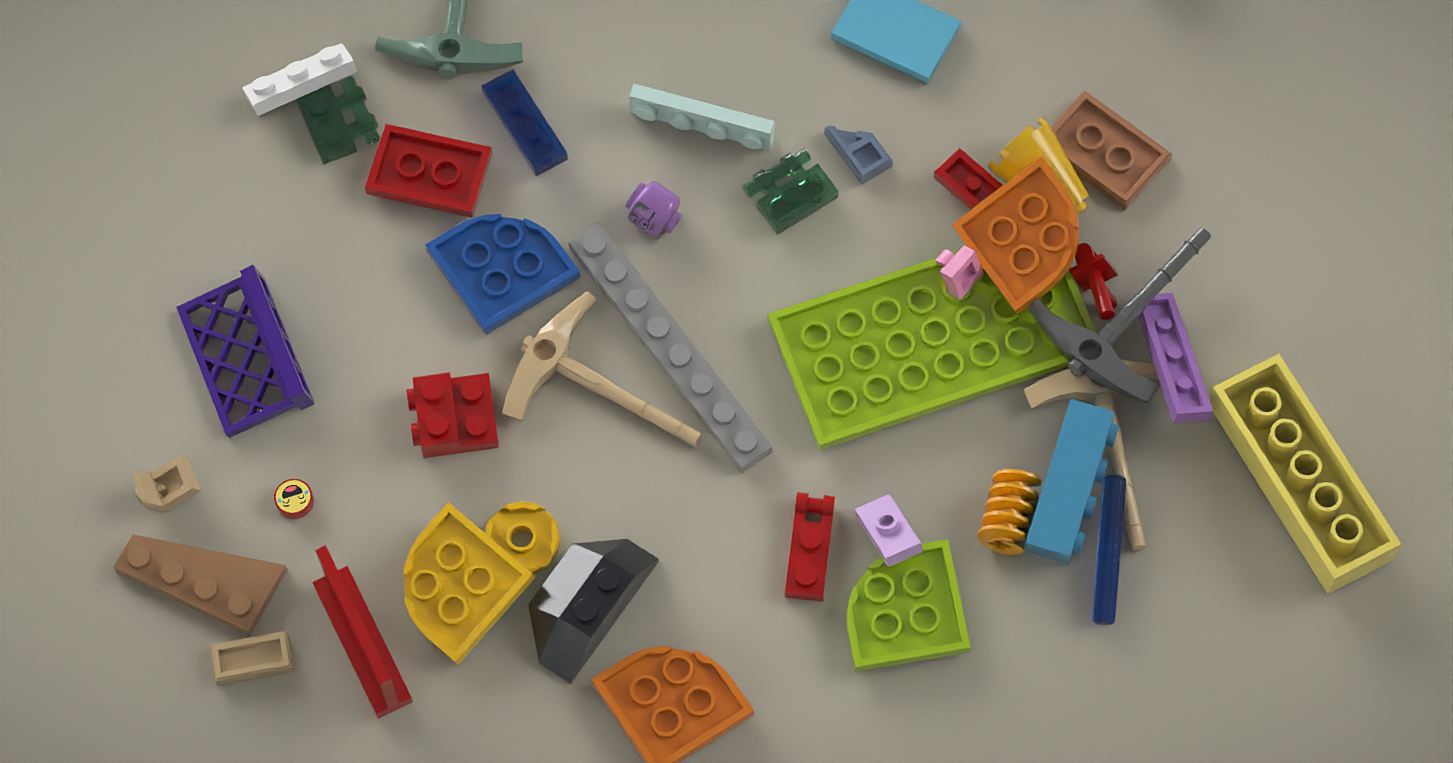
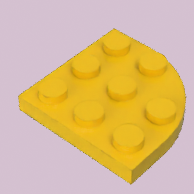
(459, 582)

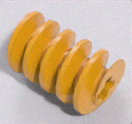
(1006, 509)

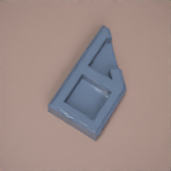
(860, 152)

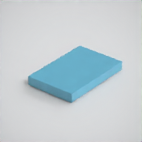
(898, 34)

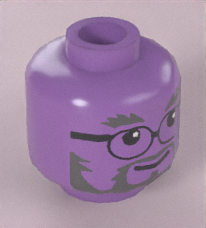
(653, 208)

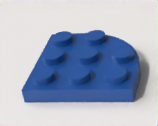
(501, 266)

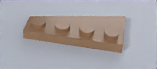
(209, 581)

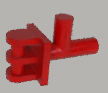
(1092, 273)

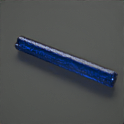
(1109, 550)

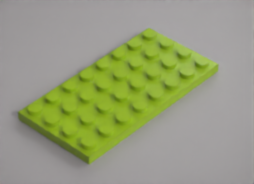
(911, 348)

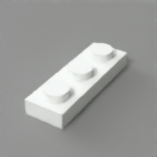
(299, 79)

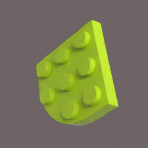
(907, 611)

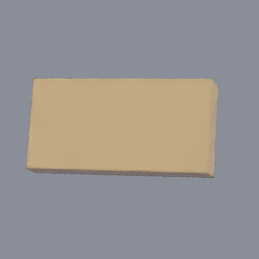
(251, 658)

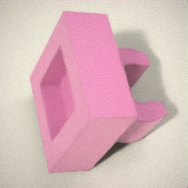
(959, 270)

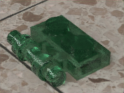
(327, 125)
(794, 199)

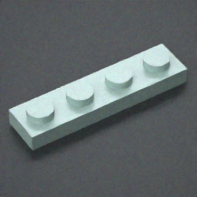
(701, 116)

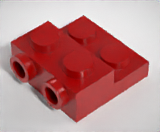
(452, 414)

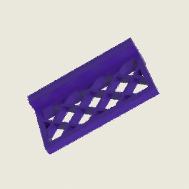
(274, 339)

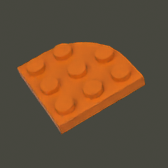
(1024, 234)
(671, 702)

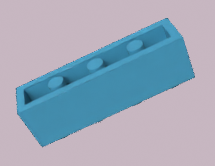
(1070, 481)

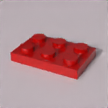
(428, 170)

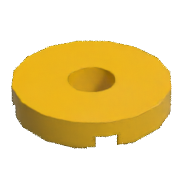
(534, 520)

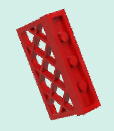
(360, 637)

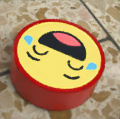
(293, 498)

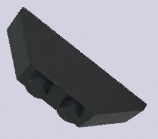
(585, 600)

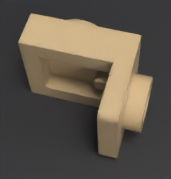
(167, 485)

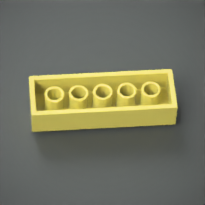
(1304, 474)

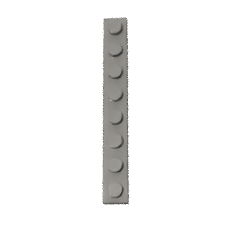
(670, 348)

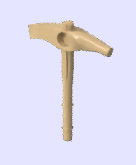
(547, 355)
(1067, 386)

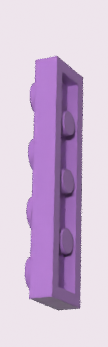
(1174, 361)

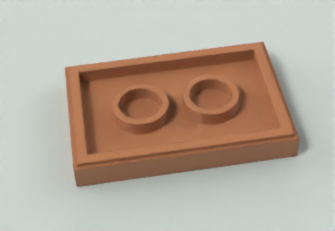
(1108, 150)

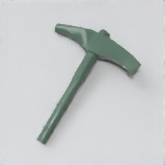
(452, 51)

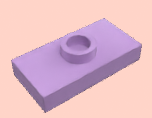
(888, 530)

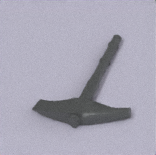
(1092, 352)

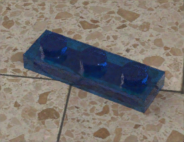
(524, 122)

